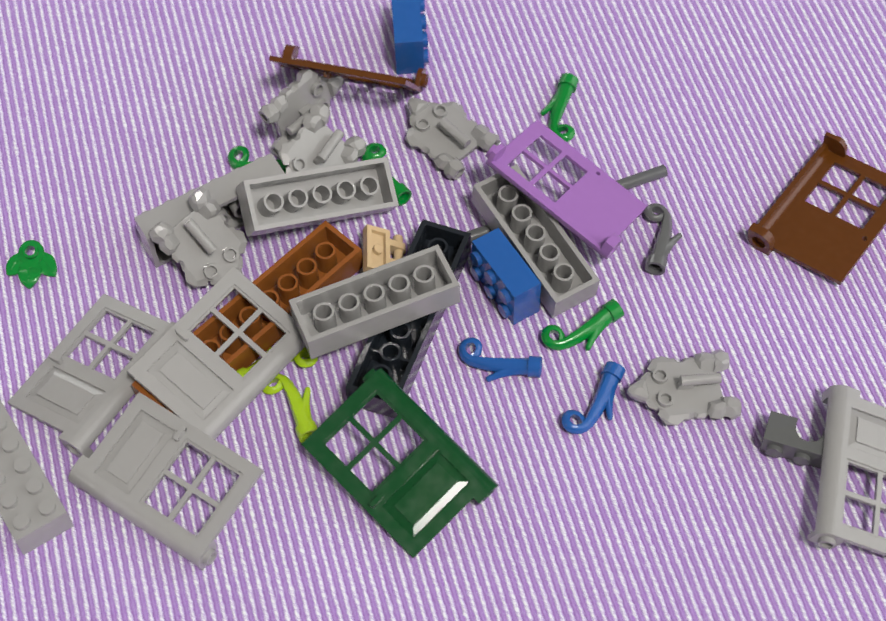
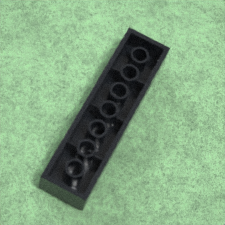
(405, 346)

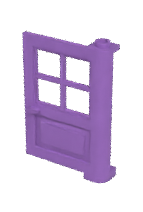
(592, 208)

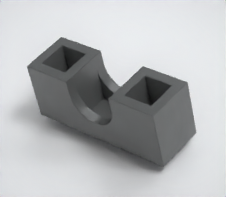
(783, 441)

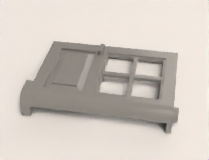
(195, 379)
(77, 396)
(858, 438)
(136, 459)

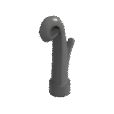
(657, 260)

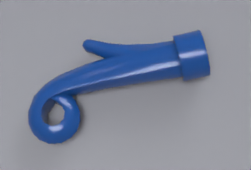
(501, 366)
(603, 399)

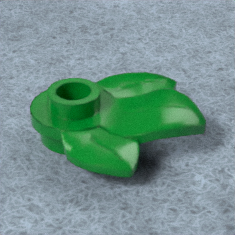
(31, 266)

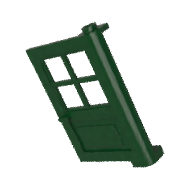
(421, 490)

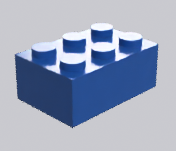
(408, 35)
(505, 276)

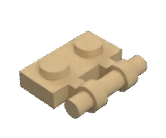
(378, 246)

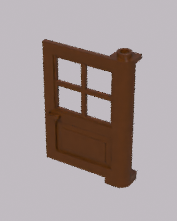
(290, 61)
(811, 234)

